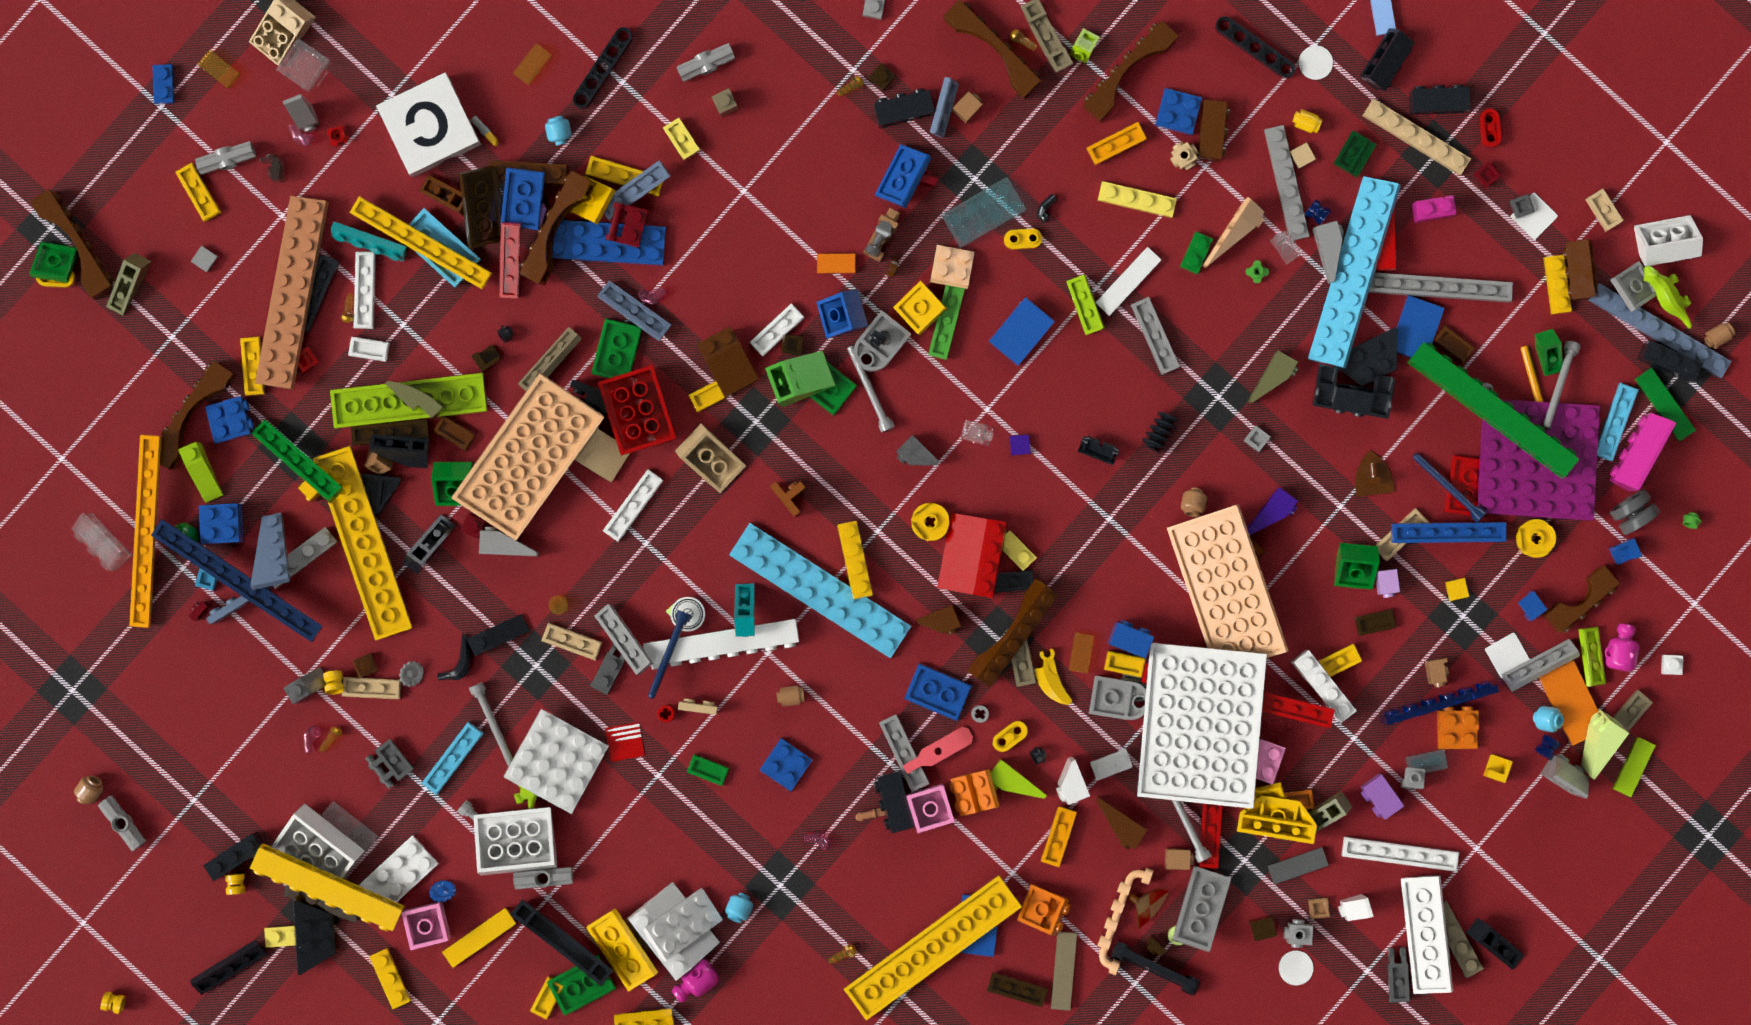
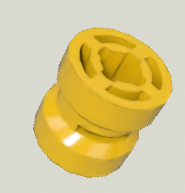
(333, 682)
(236, 878)
(113, 1002)

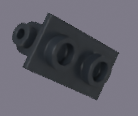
(1090, 447)

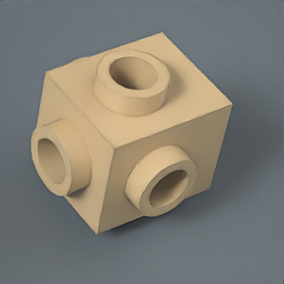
(1186, 163)

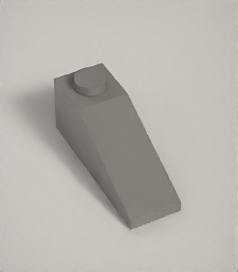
(302, 113)
(1329, 241)
(501, 544)

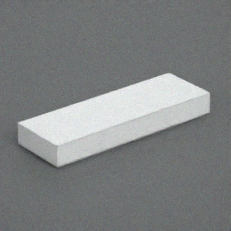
(774, 331)

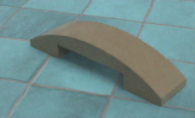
(1046, 35)

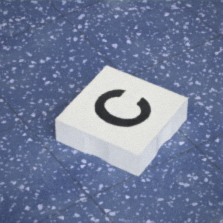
(428, 125)

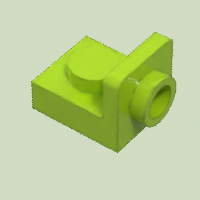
(1084, 46)

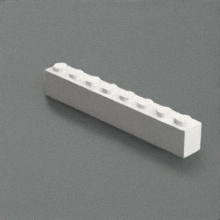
(724, 642)

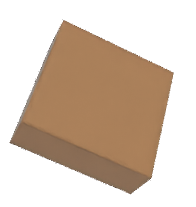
(1318, 908)

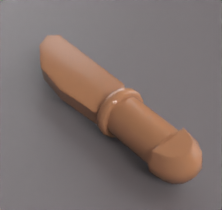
(869, 814)

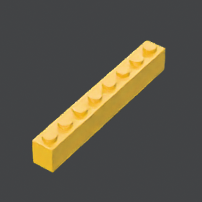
(326, 887)

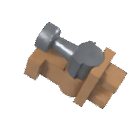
(882, 234)

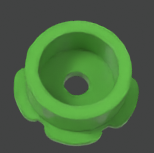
(1691, 520)

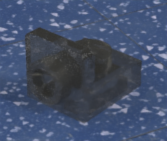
(275, 171)

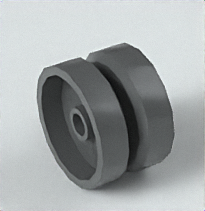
(1636, 514)

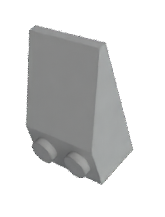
(1567, 776)

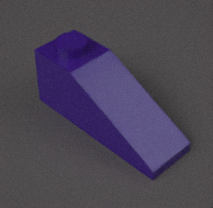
(1275, 509)

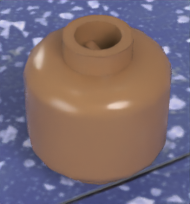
(1193, 502)
(88, 790)

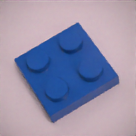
(1178, 111)
(786, 764)

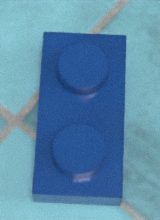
(163, 84)

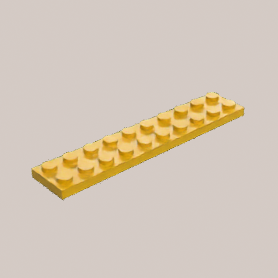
(364, 546)
(932, 947)

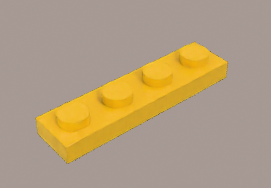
(854, 560)

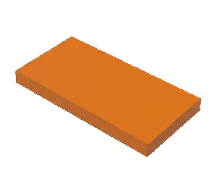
(1570, 695)

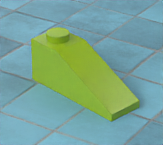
(201, 471)
(1010, 780)

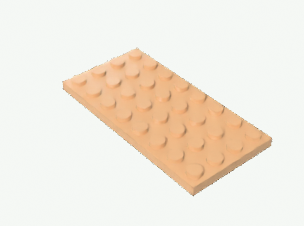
(527, 456)
(1227, 583)

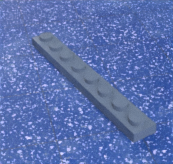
(1661, 331)

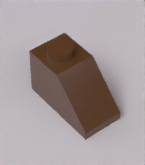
(941, 621)

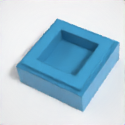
(205, 580)

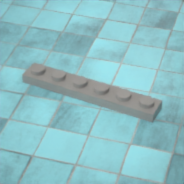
(1286, 182)

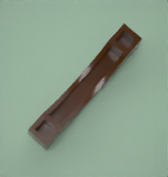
(964, 21)
(1157, 42)
(539, 262)
(93, 276)
(215, 380)
(1034, 606)

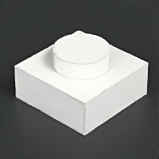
(1672, 664)

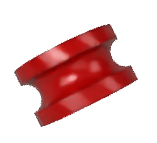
(670, 717)

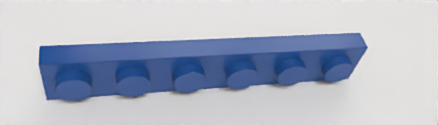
(1448, 532)

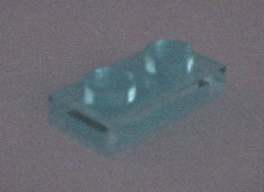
(1428, 761)

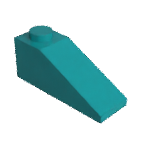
(744, 610)

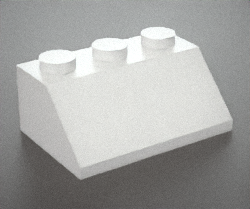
(1668, 240)
(1071, 783)

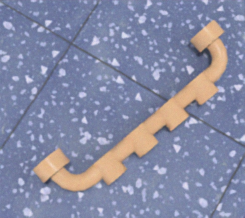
(1117, 907)

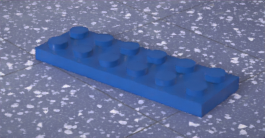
(587, 243)

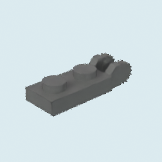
(608, 671)
(1398, 977)

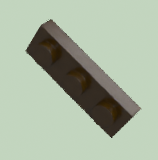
(1017, 989)

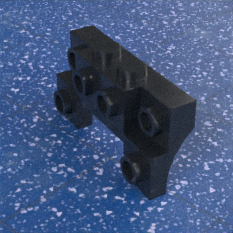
(1353, 398)

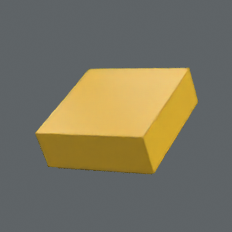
(1457, 589)

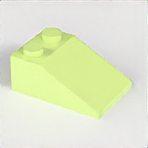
(1601, 742)

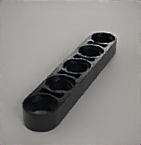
(1264, 48)
(603, 58)

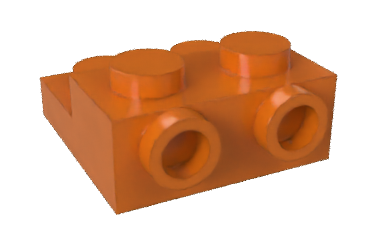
(1458, 728)
(974, 792)
(1044, 910)

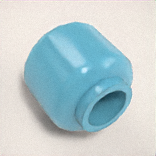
(558, 130)
(1548, 719)
(739, 908)

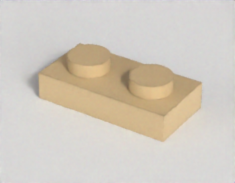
(1604, 210)
(690, 705)

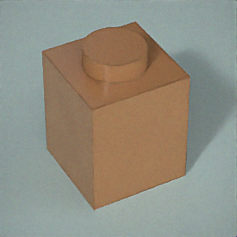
(968, 107)
(1178, 858)

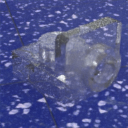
(1286, 246)
(977, 433)

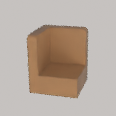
(378, 464)

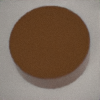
(892, 267)

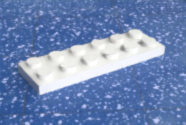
(1427, 934)

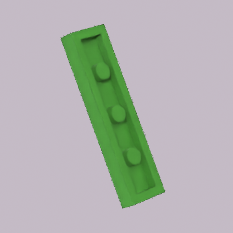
(946, 322)

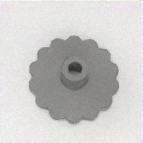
(411, 673)

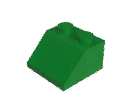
(446, 479)
(1356, 566)

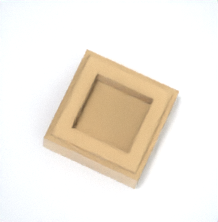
(1302, 155)

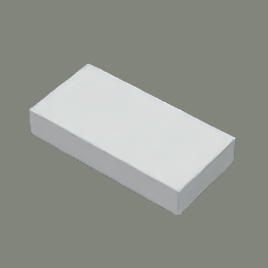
(369, 349)

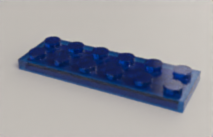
(1444, 701)

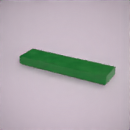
(1664, 403)

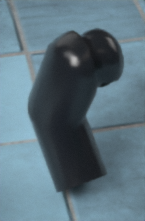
(1044, 206)

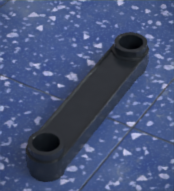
(1189, 984)

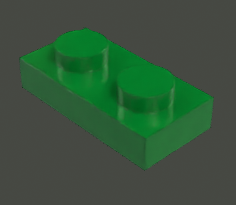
(1196, 253)

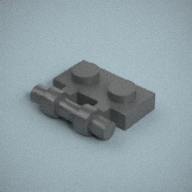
(393, 759)

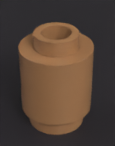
(1719, 335)
(790, 696)

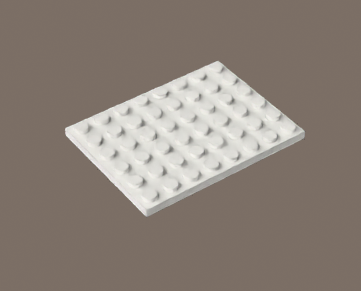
(1202, 725)

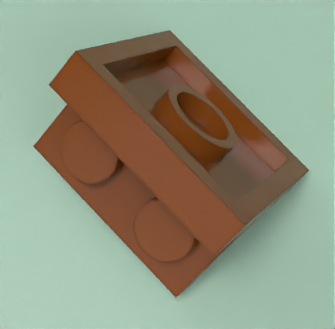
(793, 491)

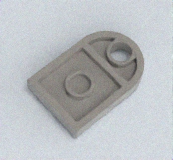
(882, 355)
(1116, 698)

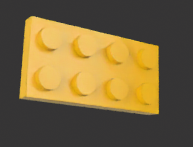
(622, 949)

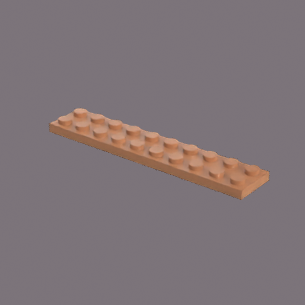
(291, 292)

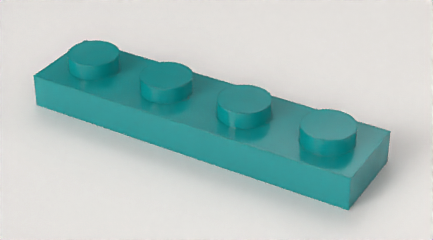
(364, 240)

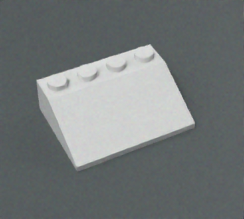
(515, 841)
(318, 843)
(656, 907)

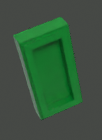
(708, 770)

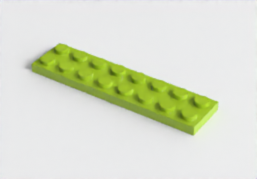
(381, 405)

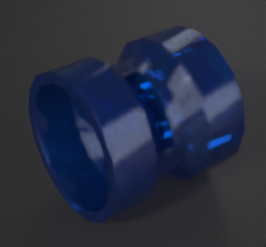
(1317, 212)
(1545, 751)

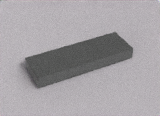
(1297, 865)

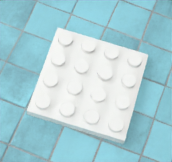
(556, 761)

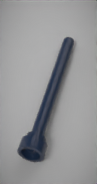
(1476, 512)
(681, 619)

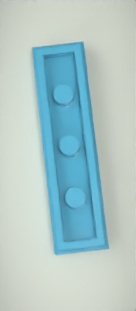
(1616, 421)
(452, 758)

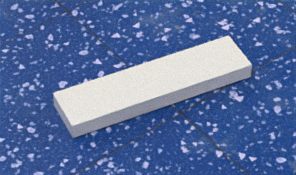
(1128, 281)
(364, 290)
(633, 505)

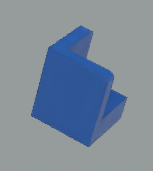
(1625, 551)
(1532, 606)

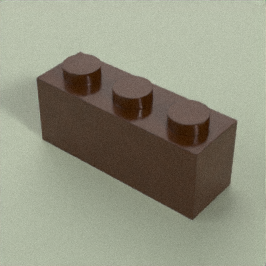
(1213, 130)
(1581, 270)

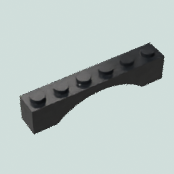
(562, 942)

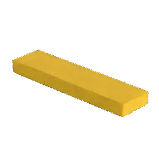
(615, 173)
(479, 937)

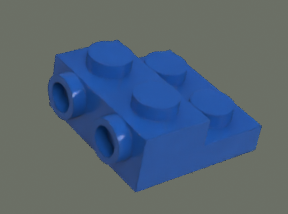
(229, 419)

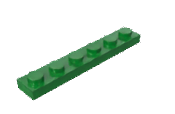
(297, 461)

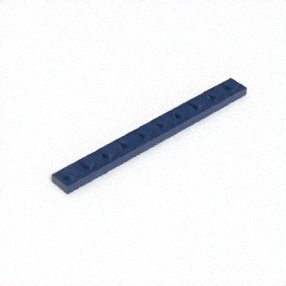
(236, 580)

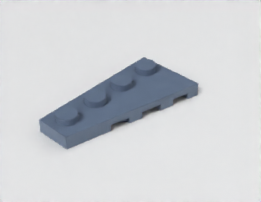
(271, 554)

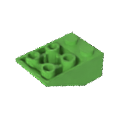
(800, 378)

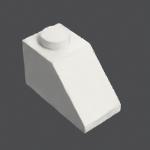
(1355, 908)

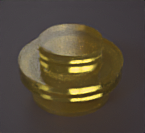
(558, 604)

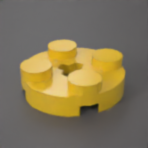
(1527, 530)
(927, 532)

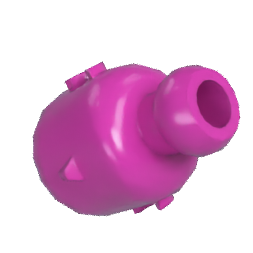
(1622, 651)
(696, 981)

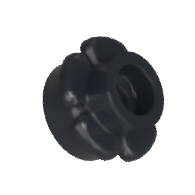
(505, 333)
(877, 338)
(1038, 755)

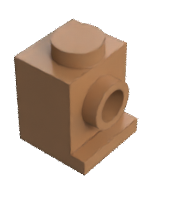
(1437, 672)

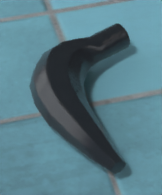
(463, 664)

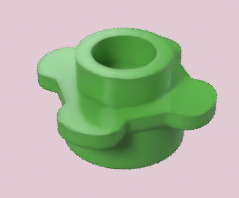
(1262, 271)

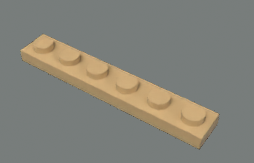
(1416, 137)

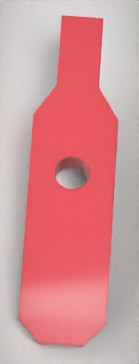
(949, 745)

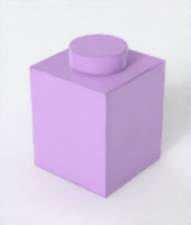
(1387, 583)

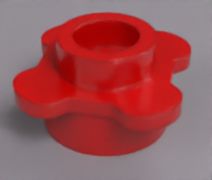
(332, 132)

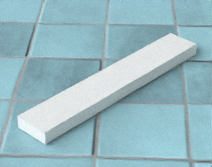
(1400, 854)

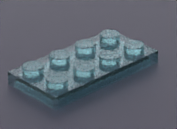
(983, 212)

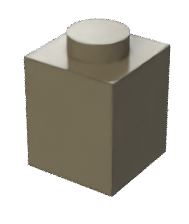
(724, 102)

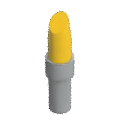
(484, 130)

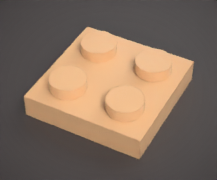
(952, 266)

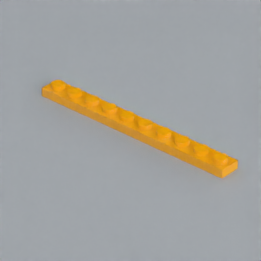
(144, 526)

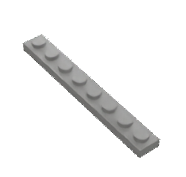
(1441, 287)

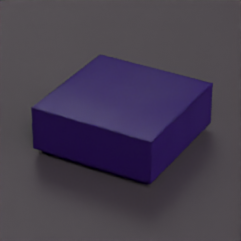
(1020, 445)

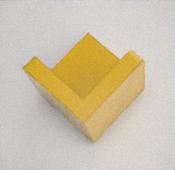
(308, 491)
(1498, 768)

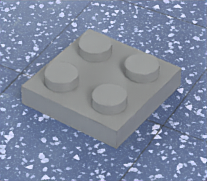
(1632, 286)

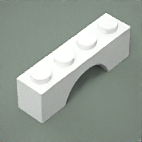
(1323, 685)

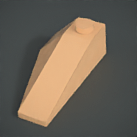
(1242, 223)

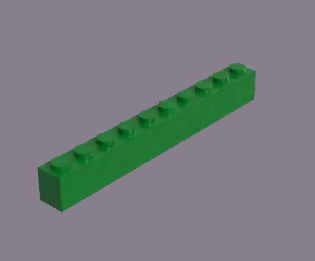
(1493, 410)

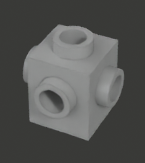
(1304, 937)

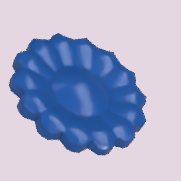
(442, 891)

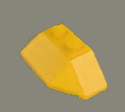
(1278, 819)

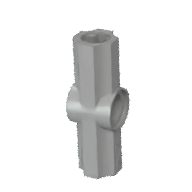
(705, 62)
(225, 158)
(113, 813)
(530, 879)

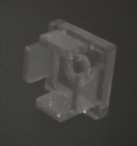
(304, 66)

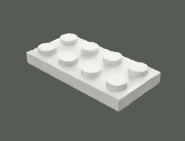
(401, 871)
(682, 924)

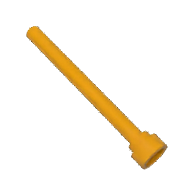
(1531, 374)

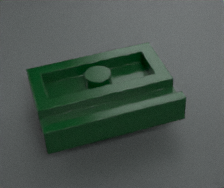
(1354, 154)

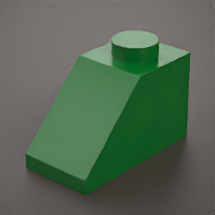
(1549, 351)

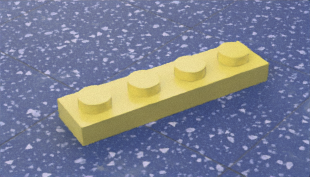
(1137, 199)

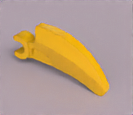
(1049, 680)

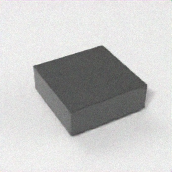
(1522, 206)

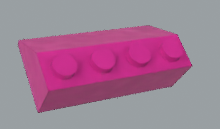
(1642, 452)

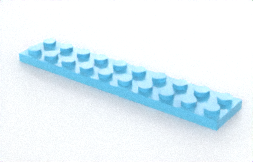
(1354, 272)
(819, 590)

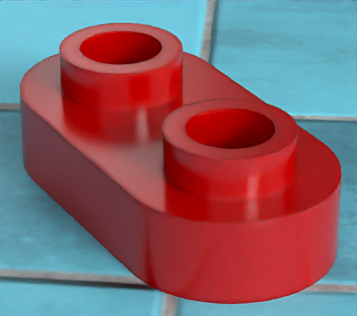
(1492, 128)

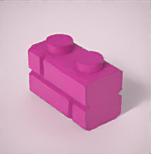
(1433, 209)

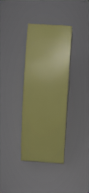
(416, 399)

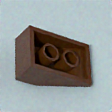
(727, 361)

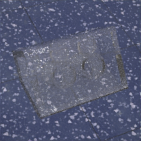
(100, 542)

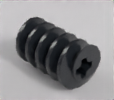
(1160, 431)

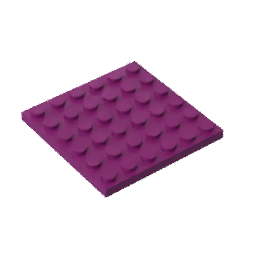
(1521, 486)

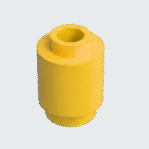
(1307, 121)

